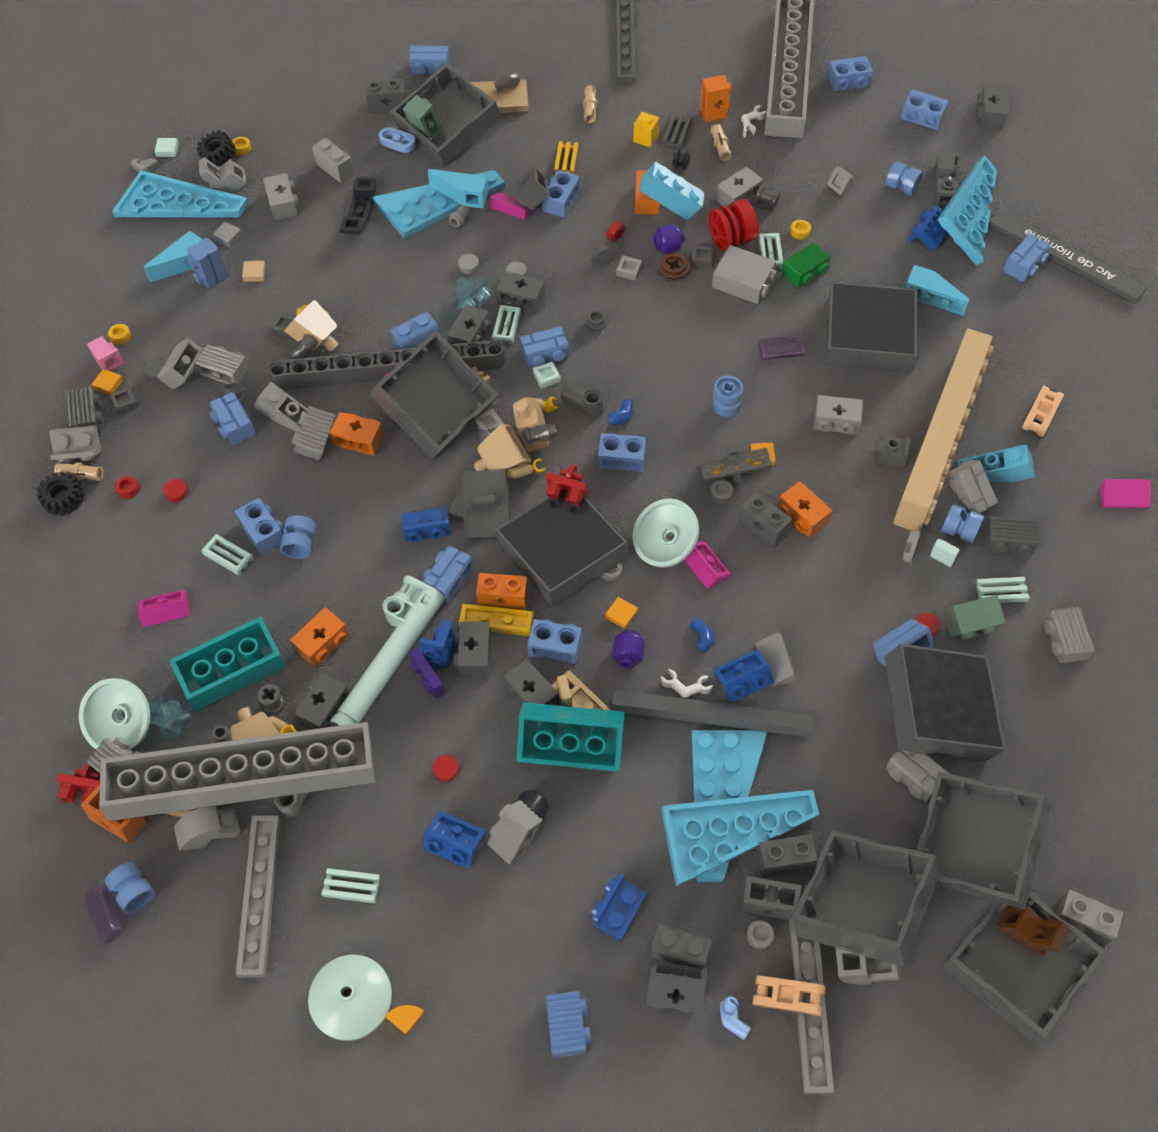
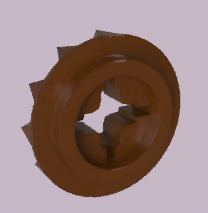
(670, 260)

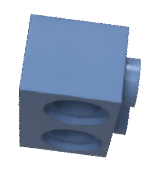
(850, 73)
(924, 109)
(562, 193)
(618, 454)
(258, 527)
(553, 647)

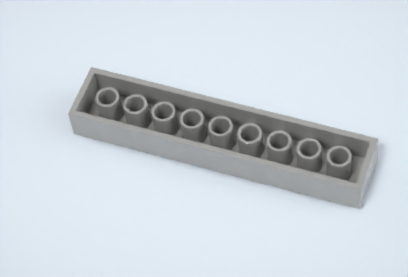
(789, 69)
(235, 771)

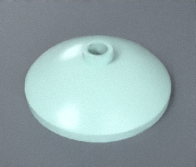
(656, 527)
(102, 712)
(354, 1015)

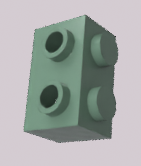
(423, 117)
(973, 616)

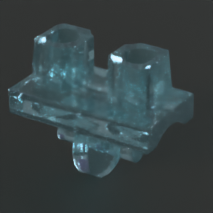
(469, 289)
(167, 716)

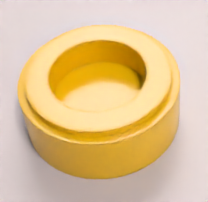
(242, 145)
(800, 229)
(119, 334)

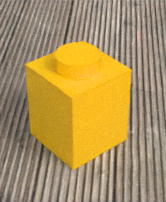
(646, 129)

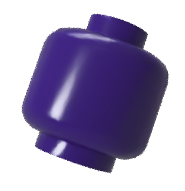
(668, 238)
(628, 649)

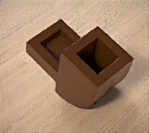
(1031, 931)

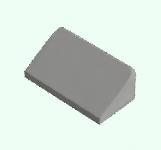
(776, 656)

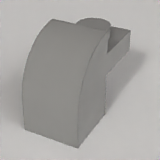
(227, 178)
(203, 825)
(862, 969)

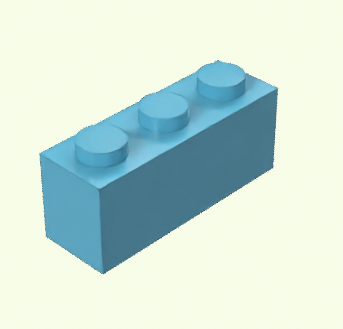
(671, 191)

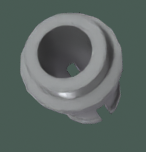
(457, 218)

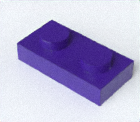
(431, 681)

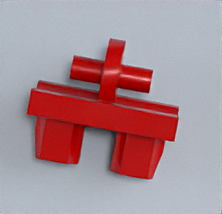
(576, 489)
(83, 781)

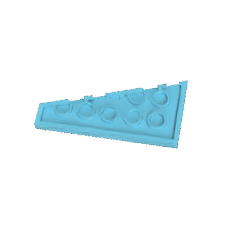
(166, 197)
(423, 205)
(968, 211)
(724, 769)
(719, 830)

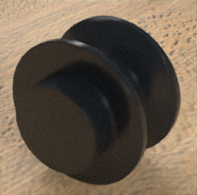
(681, 159)

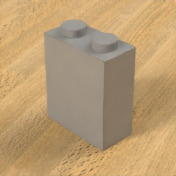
(744, 274)

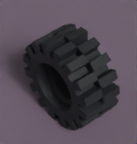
(213, 141)
(55, 484)

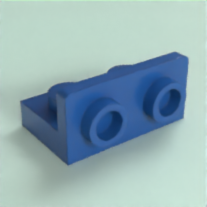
(929, 228)
(425, 524)
(440, 649)
(744, 675)
(453, 839)
(618, 907)

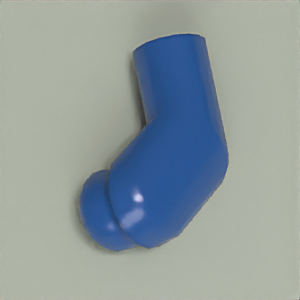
(622, 415)
(705, 632)

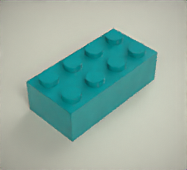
(227, 664)
(570, 736)

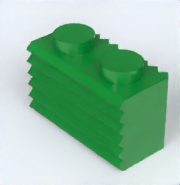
(806, 265)

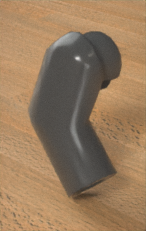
(509, 81)

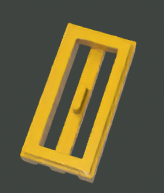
(568, 147)

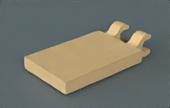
(509, 99)

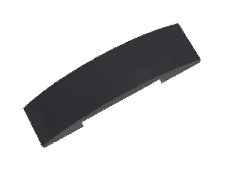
(360, 207)

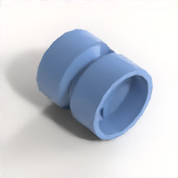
(904, 178)
(727, 396)
(962, 523)
(297, 537)
(129, 887)

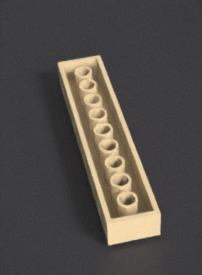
(944, 432)

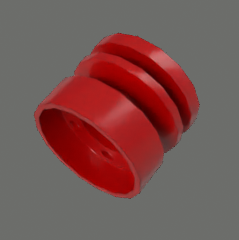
(733, 224)

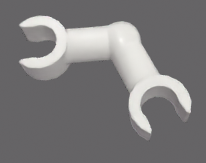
(746, 118)
(685, 691)

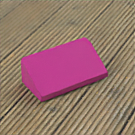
(508, 205)
(1126, 493)
(707, 565)
(163, 608)

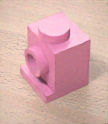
(105, 354)

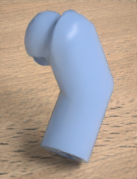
(730, 1017)

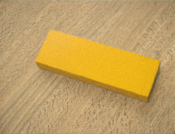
(500, 619)

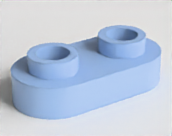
(397, 140)

